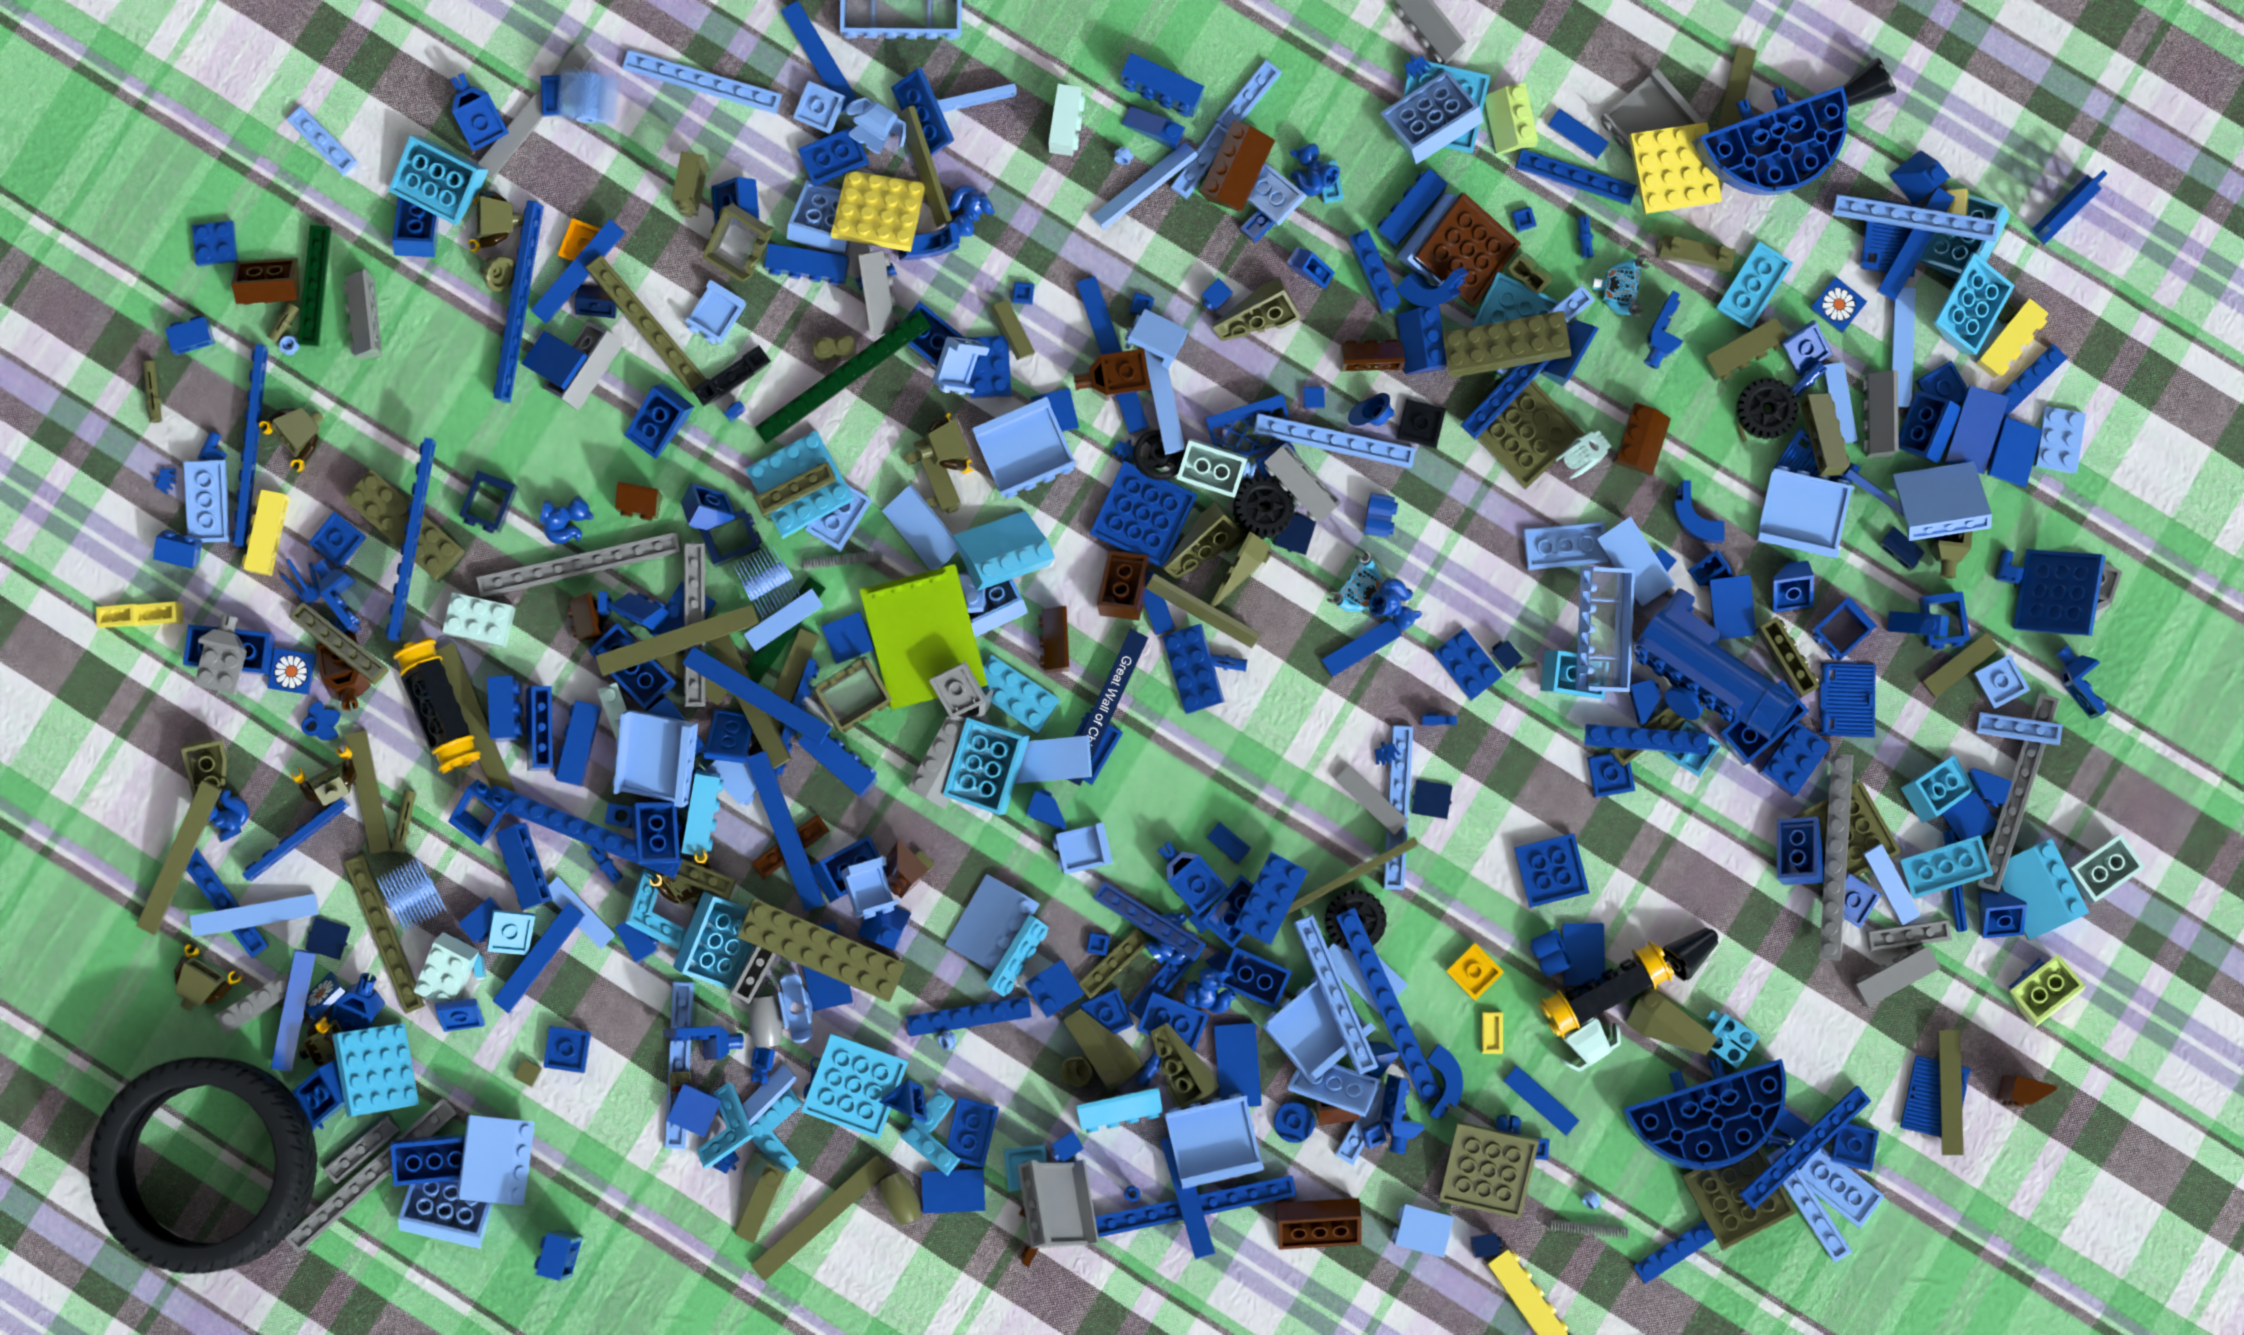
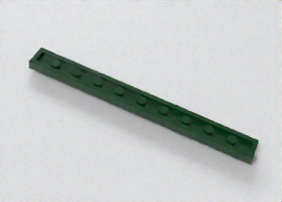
(843, 377)

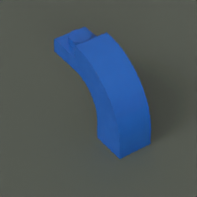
(933, 243)
(1423, 294)
(1692, 524)
(1453, 1080)

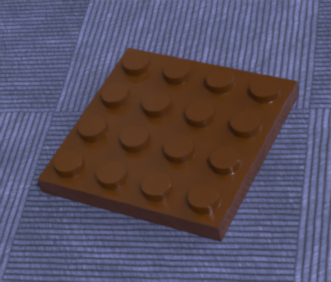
(1468, 240)

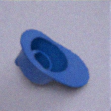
(1373, 411)

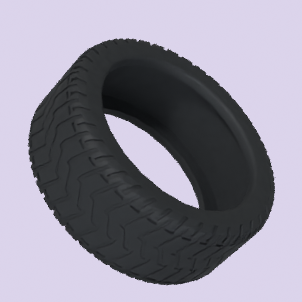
(113, 1162)

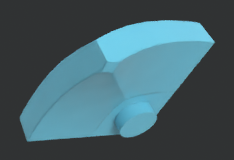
(1692, 762)

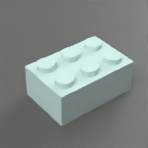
(1066, 120)
(1212, 467)
(479, 620)
(2105, 868)
(446, 969)

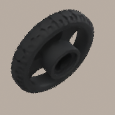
(1147, 467)

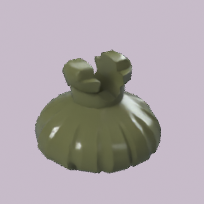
(498, 273)

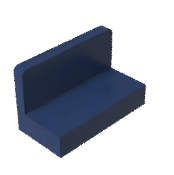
(594, 302)
(1901, 549)

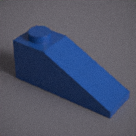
(1154, 127)
(1918, 623)

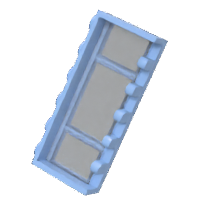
(901, 18)
(1605, 629)

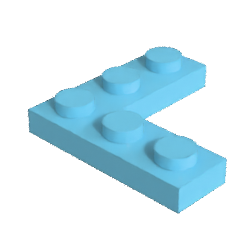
(643, 919)
(763, 1129)
(736, 1132)
(919, 1132)

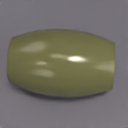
(900, 1198)

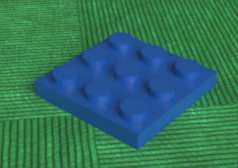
(1551, 870)

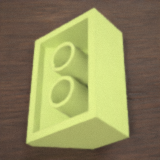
(1511, 119)
(2046, 990)

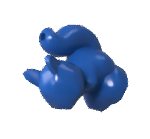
(1318, 173)
(972, 204)
(556, 519)
(1388, 603)
(231, 818)
(1163, 952)
(1206, 994)

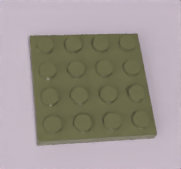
(1529, 435)
(1865, 829)
(1488, 1170)
(1724, 1210)

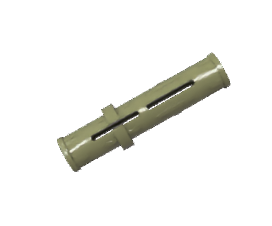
(152, 393)
(408, 797)

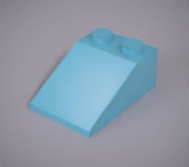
(1560, 675)
(1938, 789)

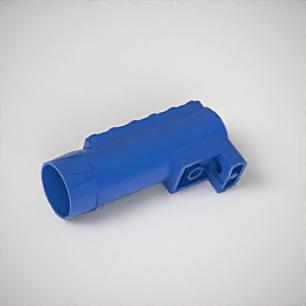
(1689, 657)

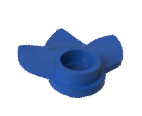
(324, 722)

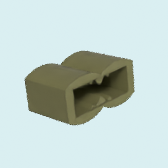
(1534, 277)
(828, 349)

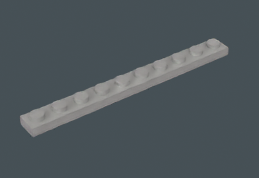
(578, 565)
(2017, 797)
(1836, 857)
(366, 1179)

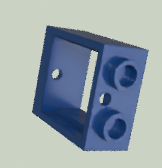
(1956, 597)
(1857, 614)
(462, 819)

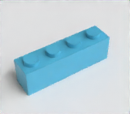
(701, 812)

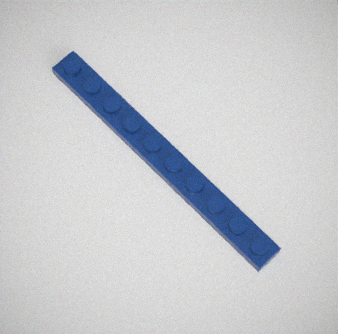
(518, 302)
(251, 438)
(412, 532)
(579, 829)
(1388, 1005)
(1210, 1202)

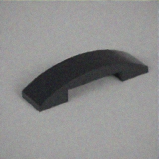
(732, 377)

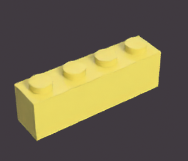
(2012, 338)
(266, 532)

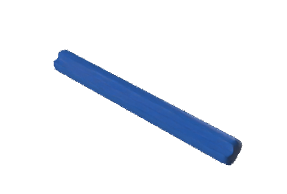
(1956, 892)

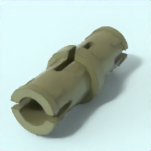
(283, 322)

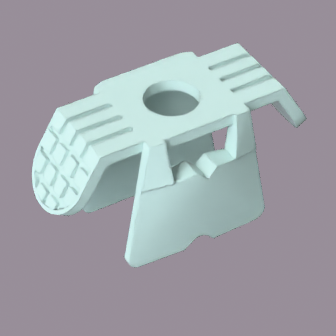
(1580, 452)
(1590, 1043)

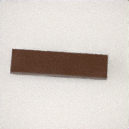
(774, 859)

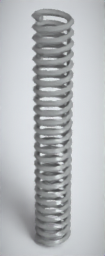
(841, 561)
(1592, 1226)

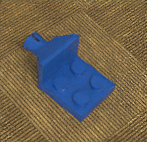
(476, 114)
(1659, 341)
(331, 585)
(2080, 690)
(1191, 878)
(358, 1005)
(715, 1039)
(1392, 1112)

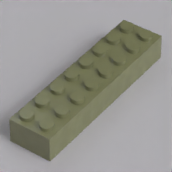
(820, 950)

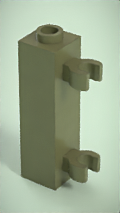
(1695, 253)
(940, 482)

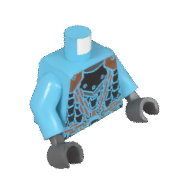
(1622, 286)
(1359, 587)

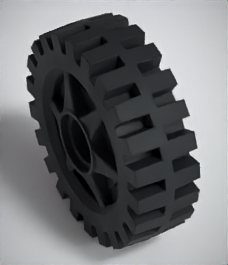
(1751, 411)
(1261, 522)
(1368, 909)

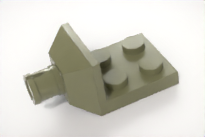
(1951, 552)

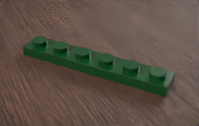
(314, 286)
(767, 655)

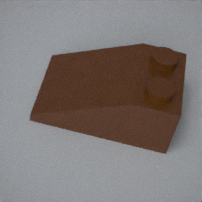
(1123, 585)

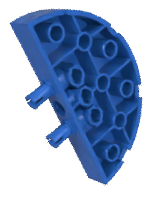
(1778, 148)
(1714, 1120)

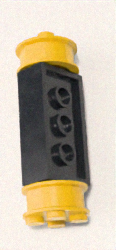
(436, 705)
(1608, 991)

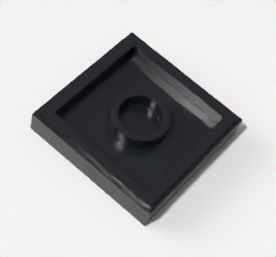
(1421, 423)

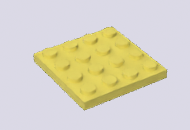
(1671, 171)
(878, 210)

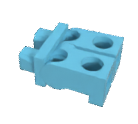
(1729, 1030)

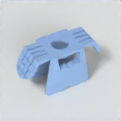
(874, 124)
(794, 991)

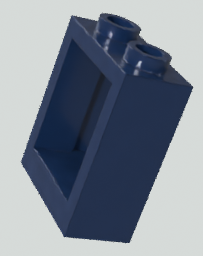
(508, 487)
(711, 547)

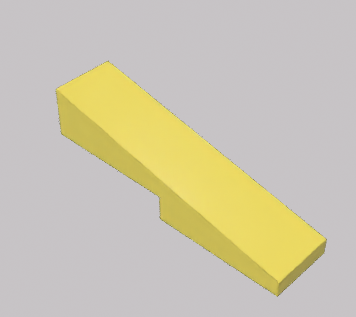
(139, 615)

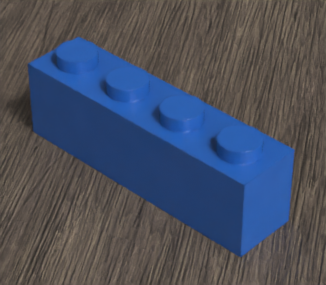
(1412, 207)
(807, 264)
(1374, 271)
(539, 728)
(578, 743)
(523, 866)

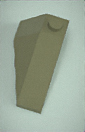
(1263, 309)
(1207, 537)
(1248, 560)
(205, 761)
(1661, 1020)
(1107, 1053)
(1185, 1072)
(760, 1189)

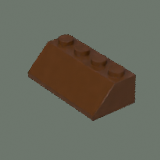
(1237, 166)
(1319, 1223)

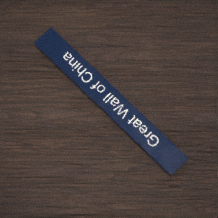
(1112, 691)

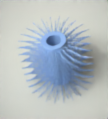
(586, 97)
(766, 580)
(411, 894)

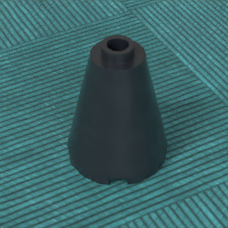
(1869, 84)
(1690, 952)

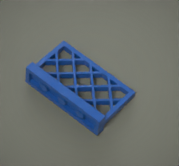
(2067, 208)
(1240, 414)

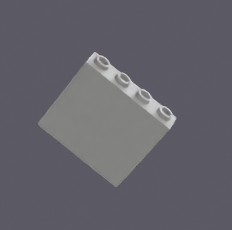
(1648, 108)
(1057, 1204)

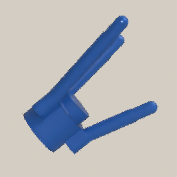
(308, 592)

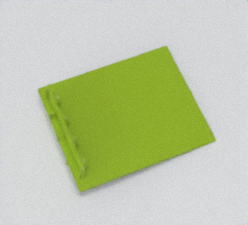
(920, 631)

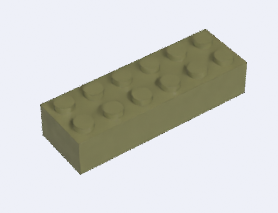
(1507, 344)
(389, 513)

